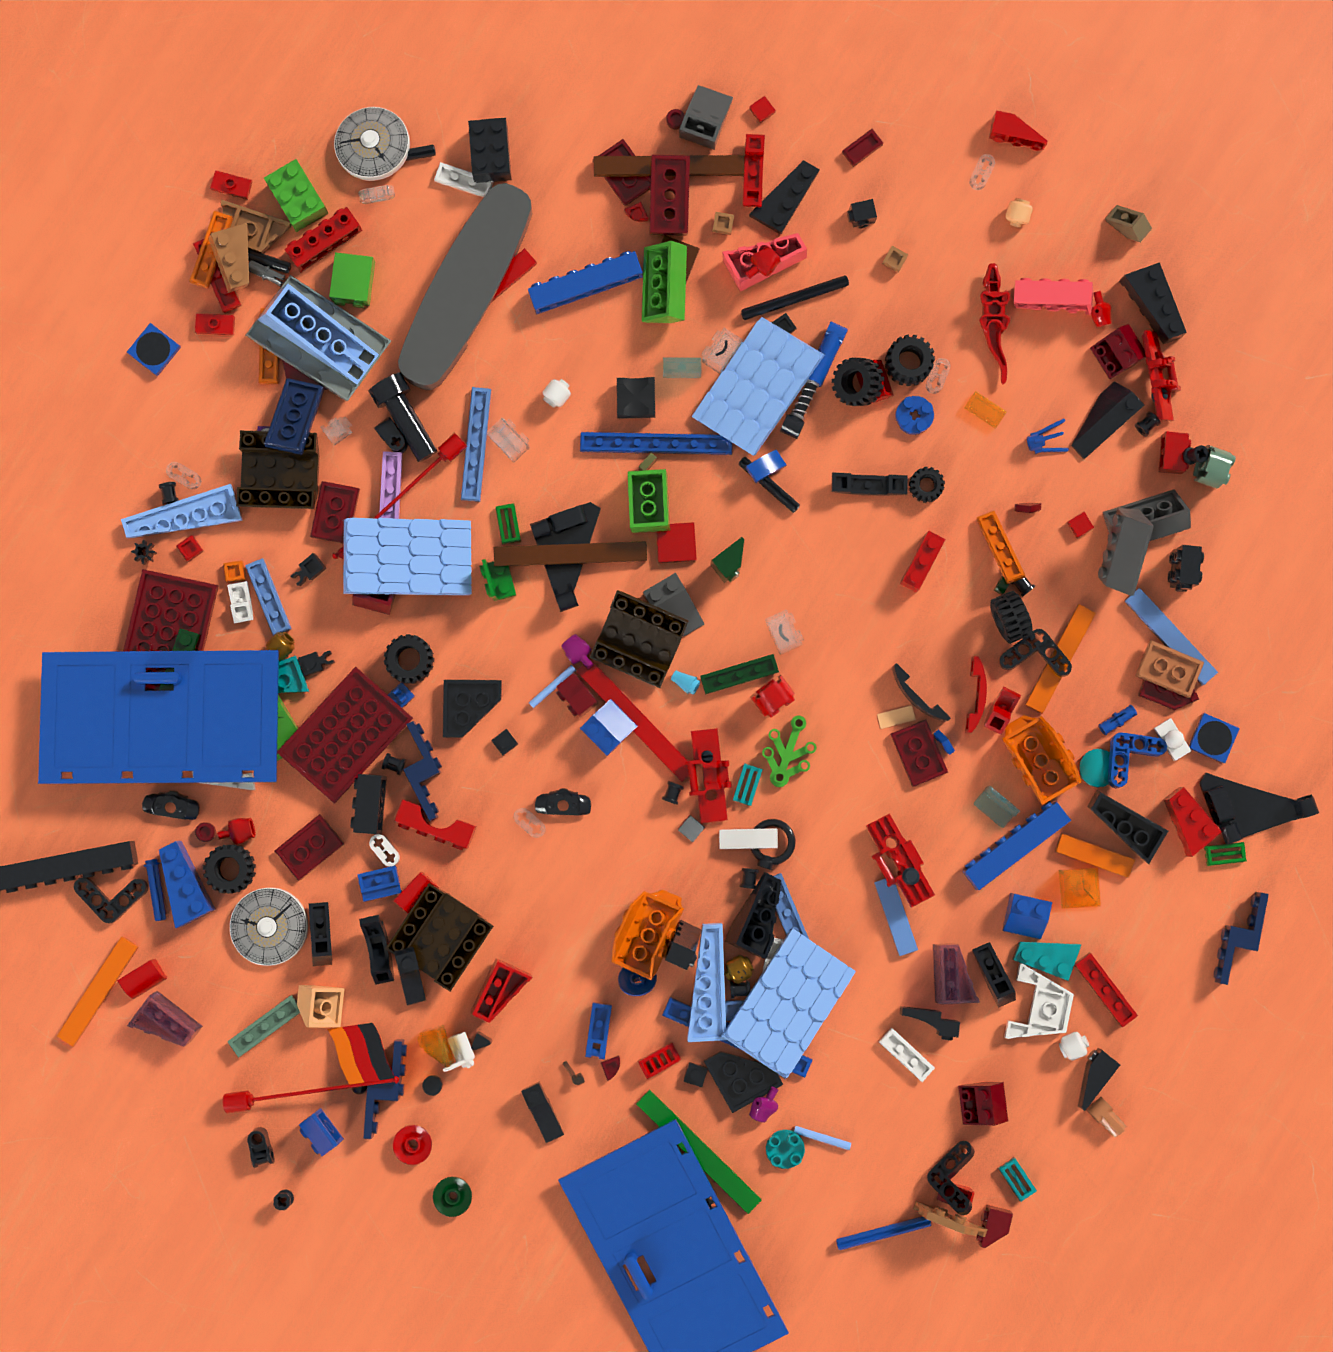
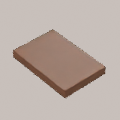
(1169, 668)

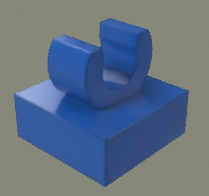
(401, 695)

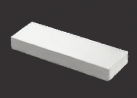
(461, 180)
(748, 838)
(906, 1054)

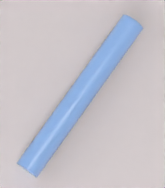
(552, 686)
(822, 1138)

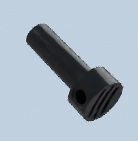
(391, 393)

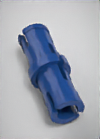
(1117, 719)

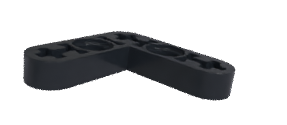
(1041, 647)
(113, 904)
(947, 1174)

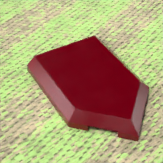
(1164, 696)

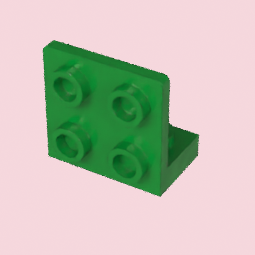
(499, 581)

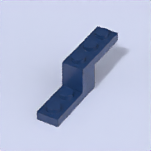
(423, 770)
(1240, 937)
(385, 1091)

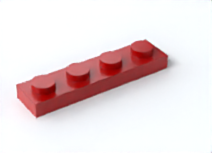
(227, 300)
(1106, 989)

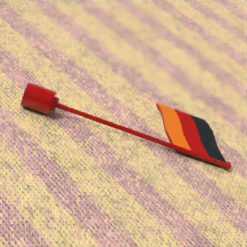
(359, 1056)

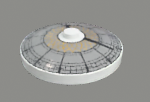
(372, 143)
(268, 926)

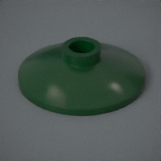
(447, 1205)

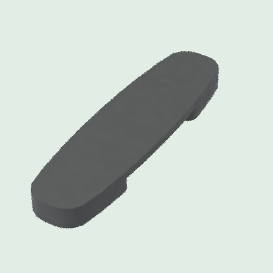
(465, 286)

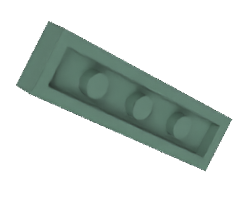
(264, 1026)

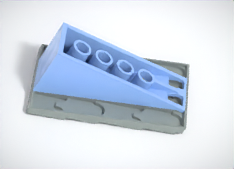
(318, 338)

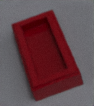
(862, 147)

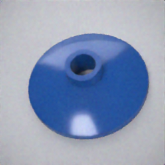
(627, 983)

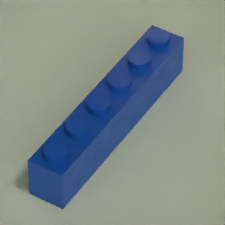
(586, 282)
(1016, 845)

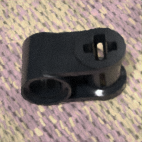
(390, 434)
(260, 1151)

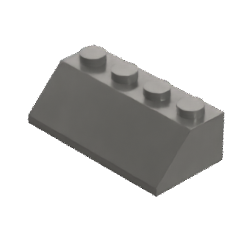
(1164, 511)
(1125, 550)

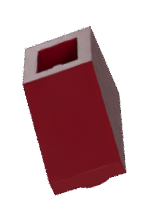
(998, 1225)

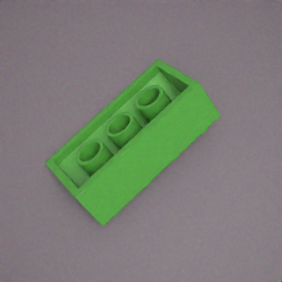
(664, 283)

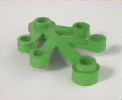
(787, 754)

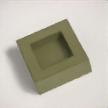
(648, 462)

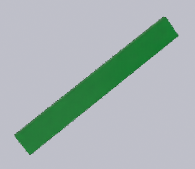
(709, 1161)

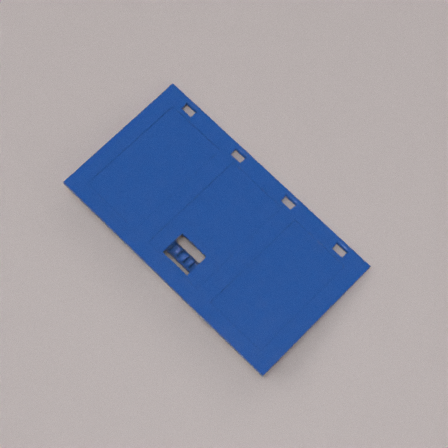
(106, 723)
(655, 1206)

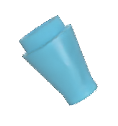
(686, 682)

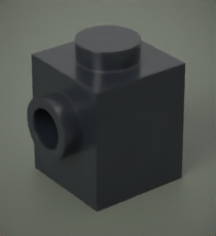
(862, 213)

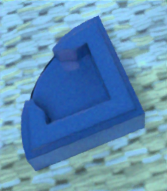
(939, 736)

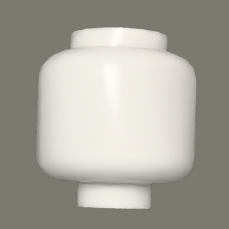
(556, 393)
(1074, 1046)

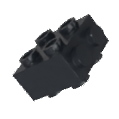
(1185, 567)

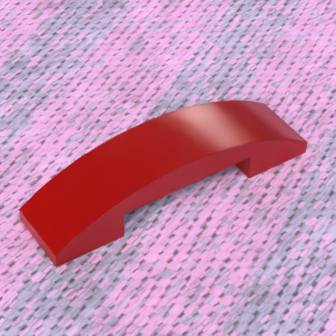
(753, 170)
(977, 670)

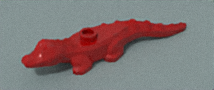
(993, 315)

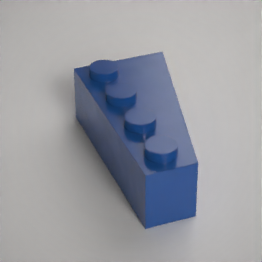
(184, 887)

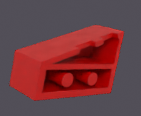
(1191, 821)

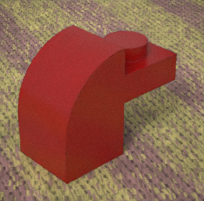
(1001, 710)

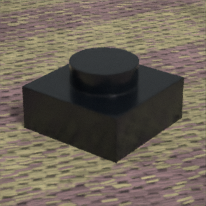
(504, 742)
(695, 1074)

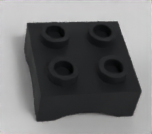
(636, 397)

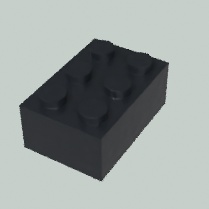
(489, 150)
(369, 804)

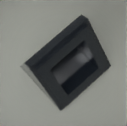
(480, 1041)

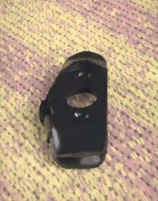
(577, 803)
(185, 807)

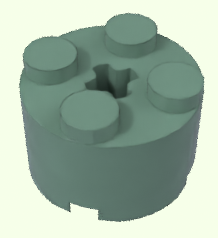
(1215, 469)

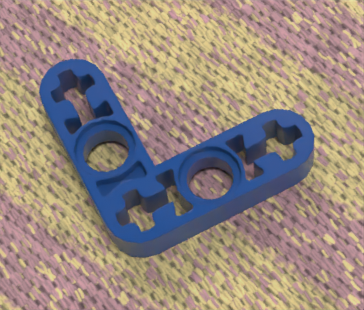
(1125, 749)

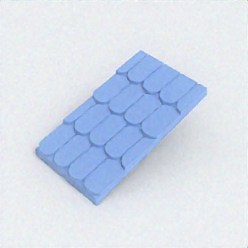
(758, 386)
(407, 556)
(788, 1003)

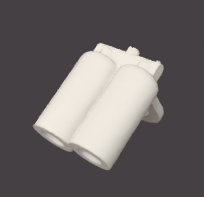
(461, 1050)

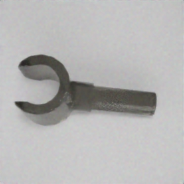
(576, 1079)

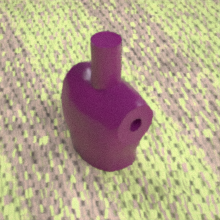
(577, 650)
(764, 1107)

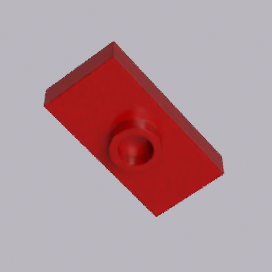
(231, 184)
(214, 324)

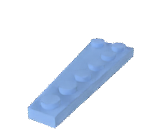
(197, 511)
(708, 1000)

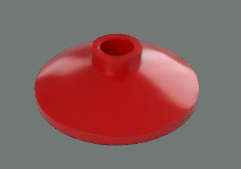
(407, 1153)

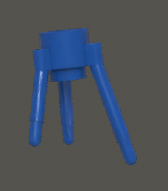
(1036, 440)

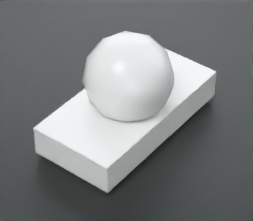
(1174, 739)

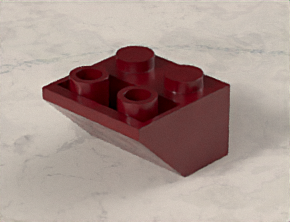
(1118, 351)
(983, 1103)

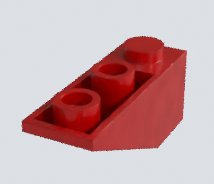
(1011, 129)

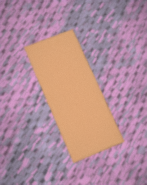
(896, 717)

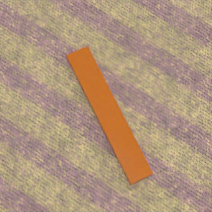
(1068, 645)
(97, 991)

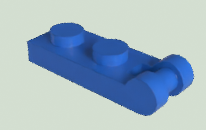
(598, 1030)

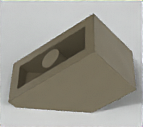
(1129, 223)

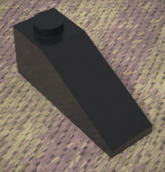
(320, 934)
(994, 975)
(1097, 1073)

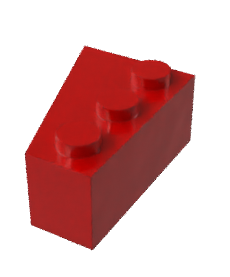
(498, 989)

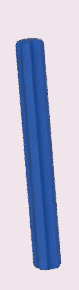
(882, 1232)

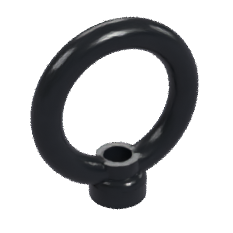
(767, 861)

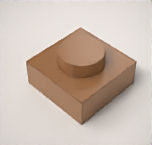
(723, 223)
(895, 259)

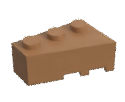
(231, 254)

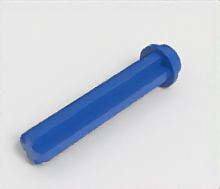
(155, 889)

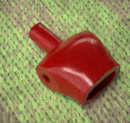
(763, 261)
(1101, 311)
(239, 830)

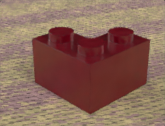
(577, 695)

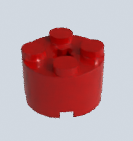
(773, 696)

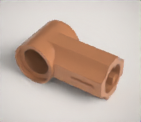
(1104, 1114)

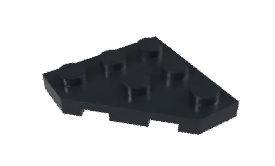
(467, 704)
(741, 1079)

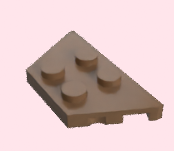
(262, 228)
(958, 1222)

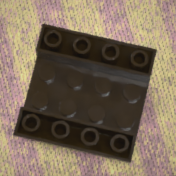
(276, 476)
(639, 639)
(442, 935)

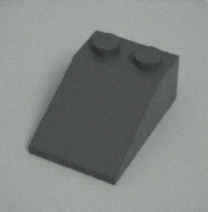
(673, 597)

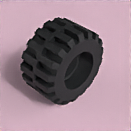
(914, 345)
(844, 381)
(1011, 617)
(395, 649)
(213, 873)

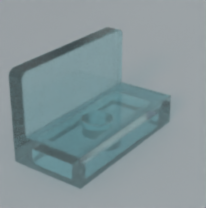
(681, 367)
(996, 806)

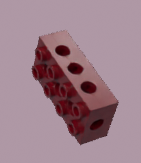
(680, 167)

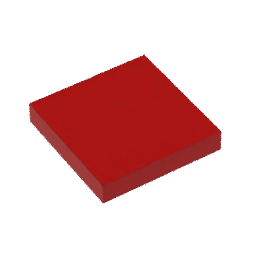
(677, 544)

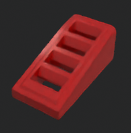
(642, 1062)

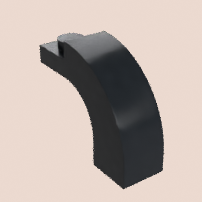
(377, 940)

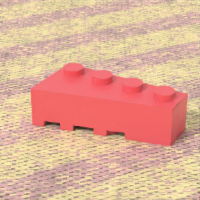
(789, 249)
(1054, 295)

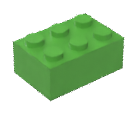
(296, 195)
(648, 501)

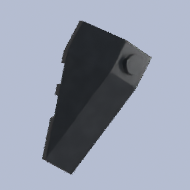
(1108, 414)

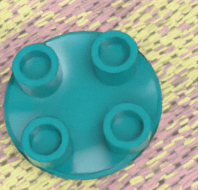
(1095, 767)
(785, 1149)

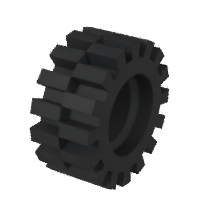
(934, 476)

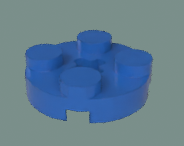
(905, 420)

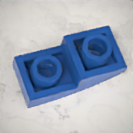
(766, 466)

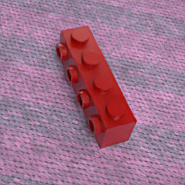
(323, 239)

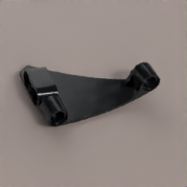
(566, 527)
(1248, 810)

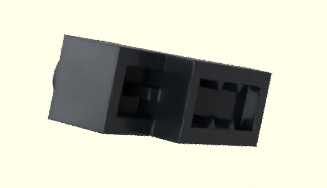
(409, 975)
(945, 1027)
(542, 1111)

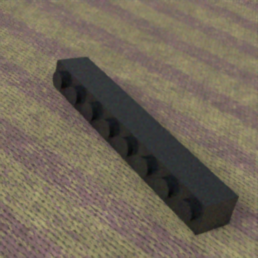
(68, 866)

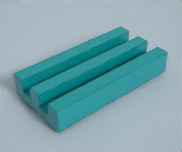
(752, 769)
(1008, 1165)

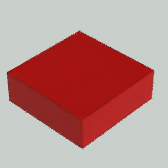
(762, 109)
(1080, 524)
(189, 548)

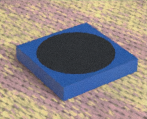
(153, 349)
(1213, 738)

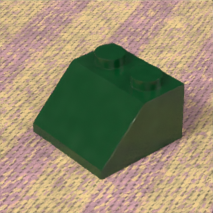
(729, 561)

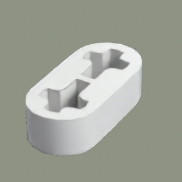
(381, 853)

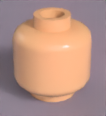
(1019, 212)

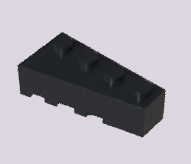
(1154, 298)
(1135, 830)
(683, 945)

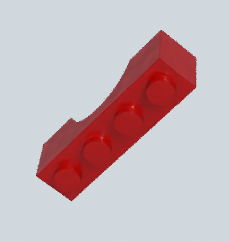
(412, 816)

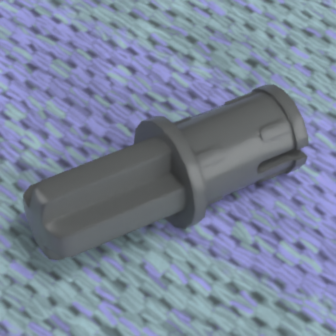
(266, 273)

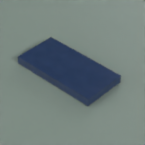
(294, 416)

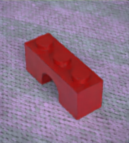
(922, 561)

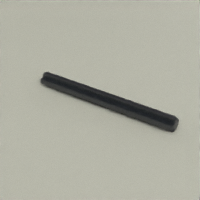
(794, 297)

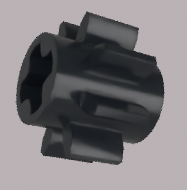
(139, 554)

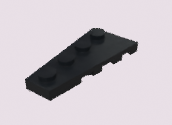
(785, 198)

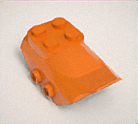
(1041, 757)
(646, 932)

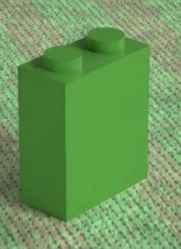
(352, 280)

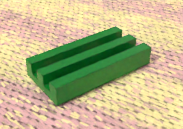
(511, 539)
(1209, 855)

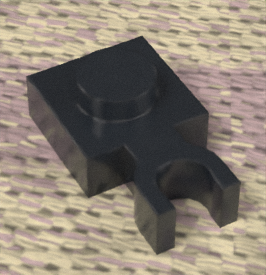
(310, 567)
(313, 663)

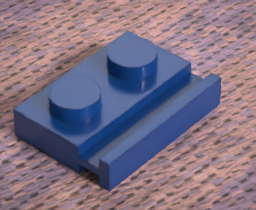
(379, 883)

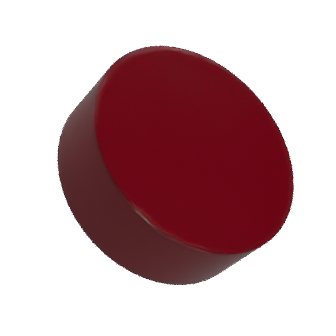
(675, 118)
(205, 831)

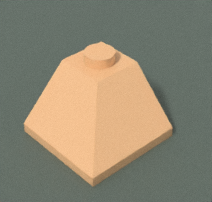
(320, 1005)

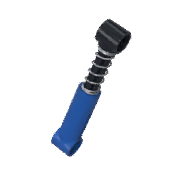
(830, 344)

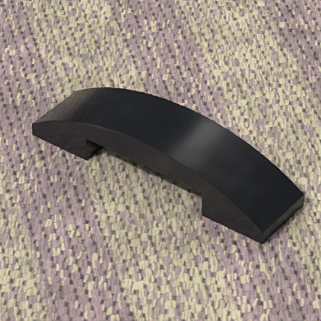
(869, 484)
(936, 712)

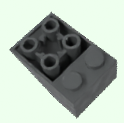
(705, 117)

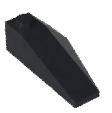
(755, 922)

